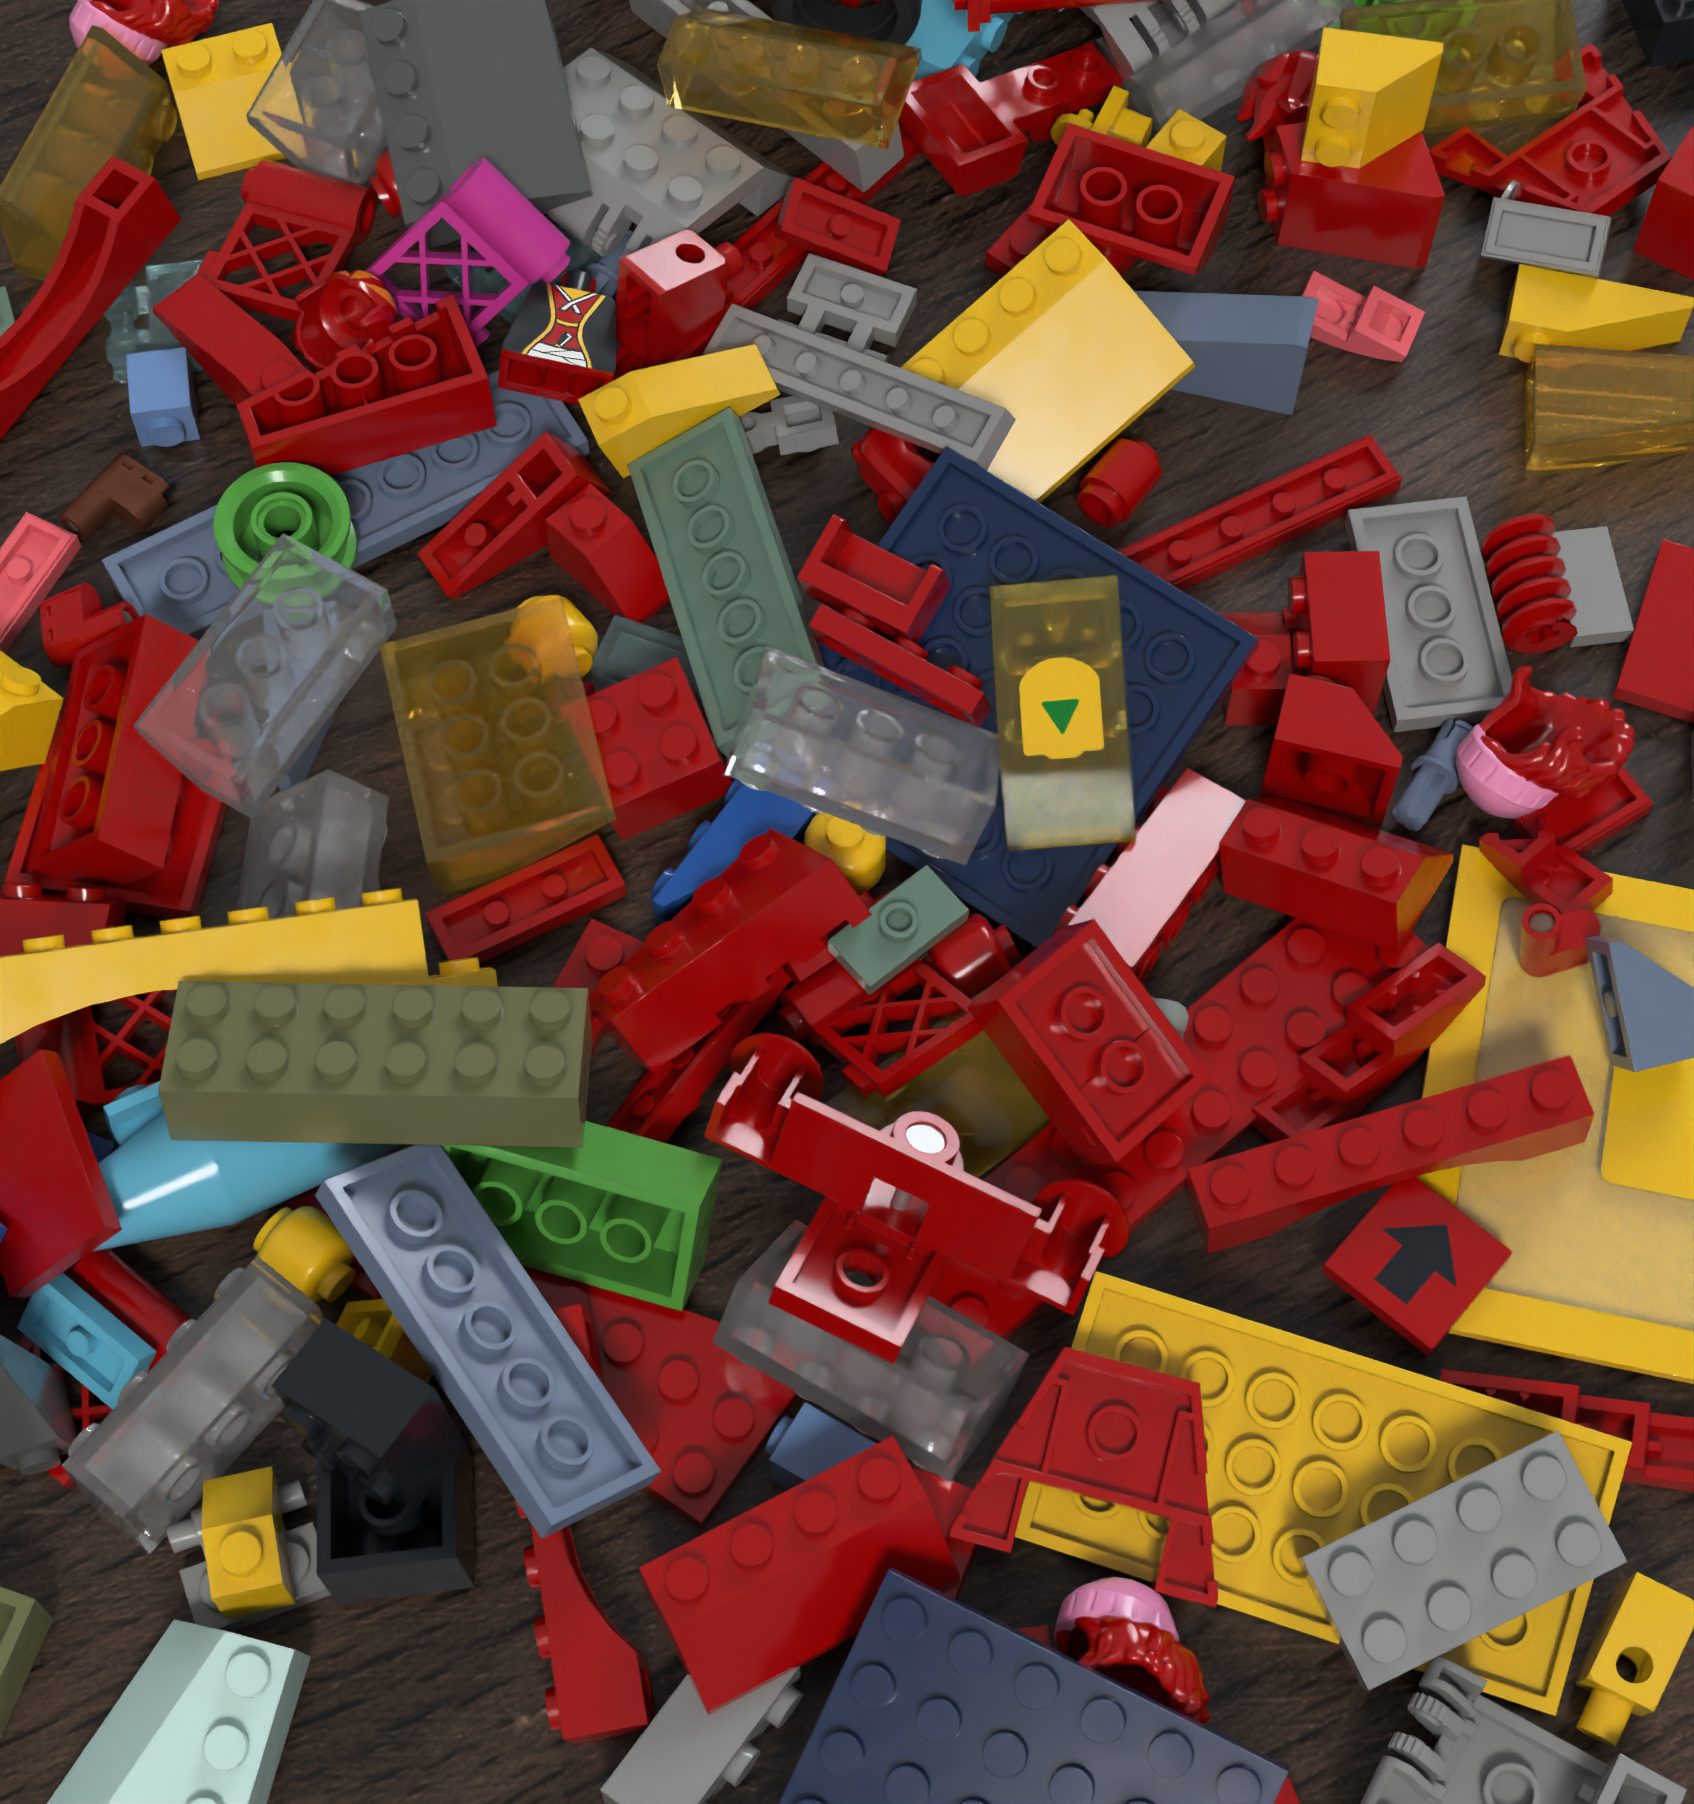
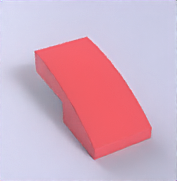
(1367, 325)

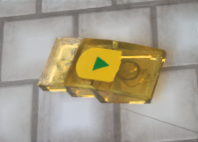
(1062, 713)

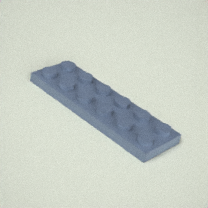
(488, 1336)

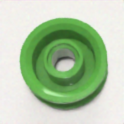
(280, 500)

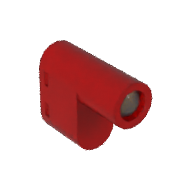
(76, 620)
(1555, 940)

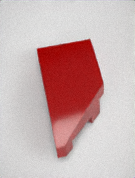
(1548, 871)

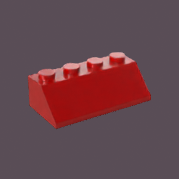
(106, 786)
(795, 1573)

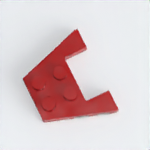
(1581, 164)
(1114, 1439)

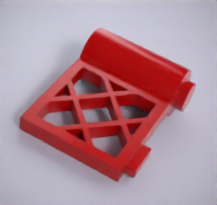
(304, 211)
(834, 1002)
(75, 1042)
(131, 1301)

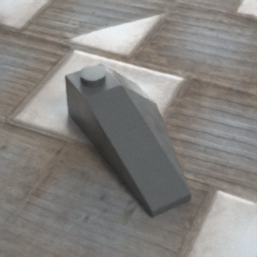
(33, 1412)

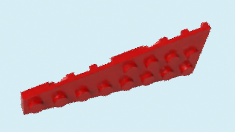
(680, 1392)

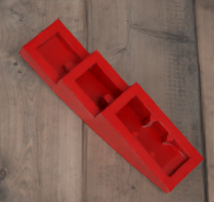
(1374, 1047)
(1660, 1442)

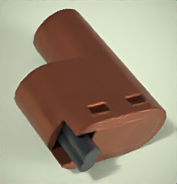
(121, 490)

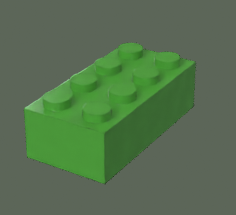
(602, 1214)

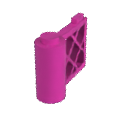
(496, 224)

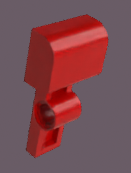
(976, 127)

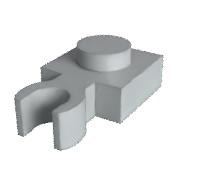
(791, 425)

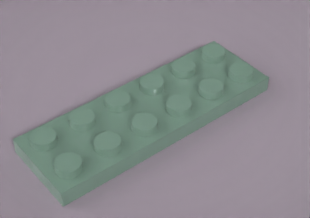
(721, 563)

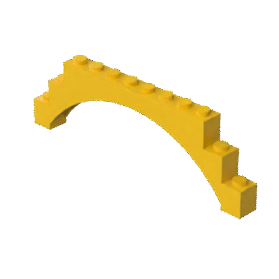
(317, 945)

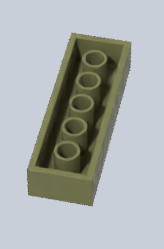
(377, 1064)

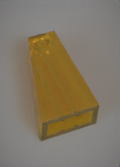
(1604, 408)

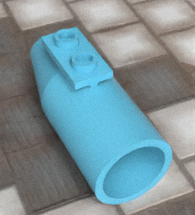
(197, 1186)

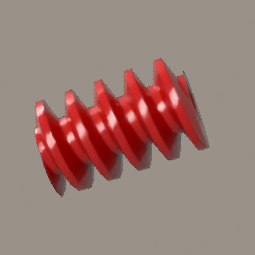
(1529, 584)

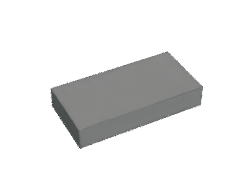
(1546, 237)
(1595, 587)

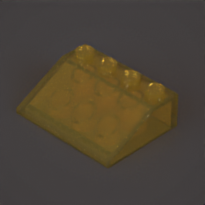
(496, 742)

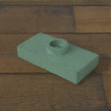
(898, 930)

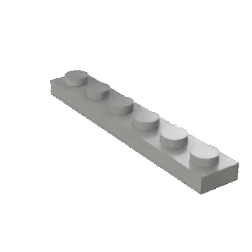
(868, 388)

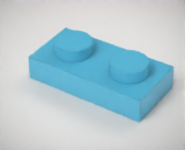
(85, 1338)

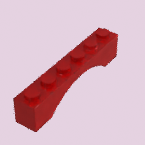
(108, 240)
(1478, 1123)
(597, 1672)

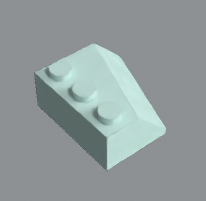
(193, 1724)

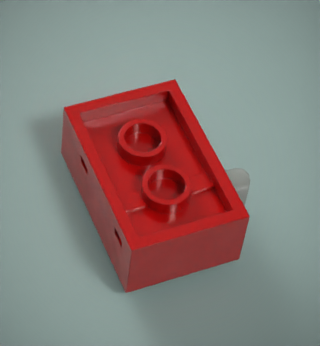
(1091, 1042)

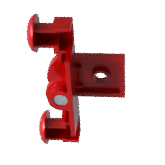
(897, 1205)

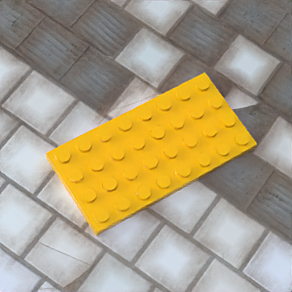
(1306, 1453)

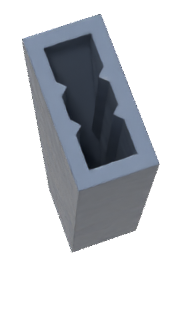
(1242, 344)

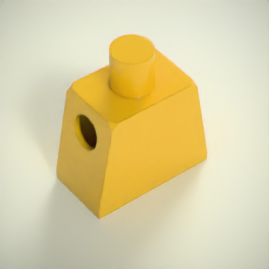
(1648, 1628)

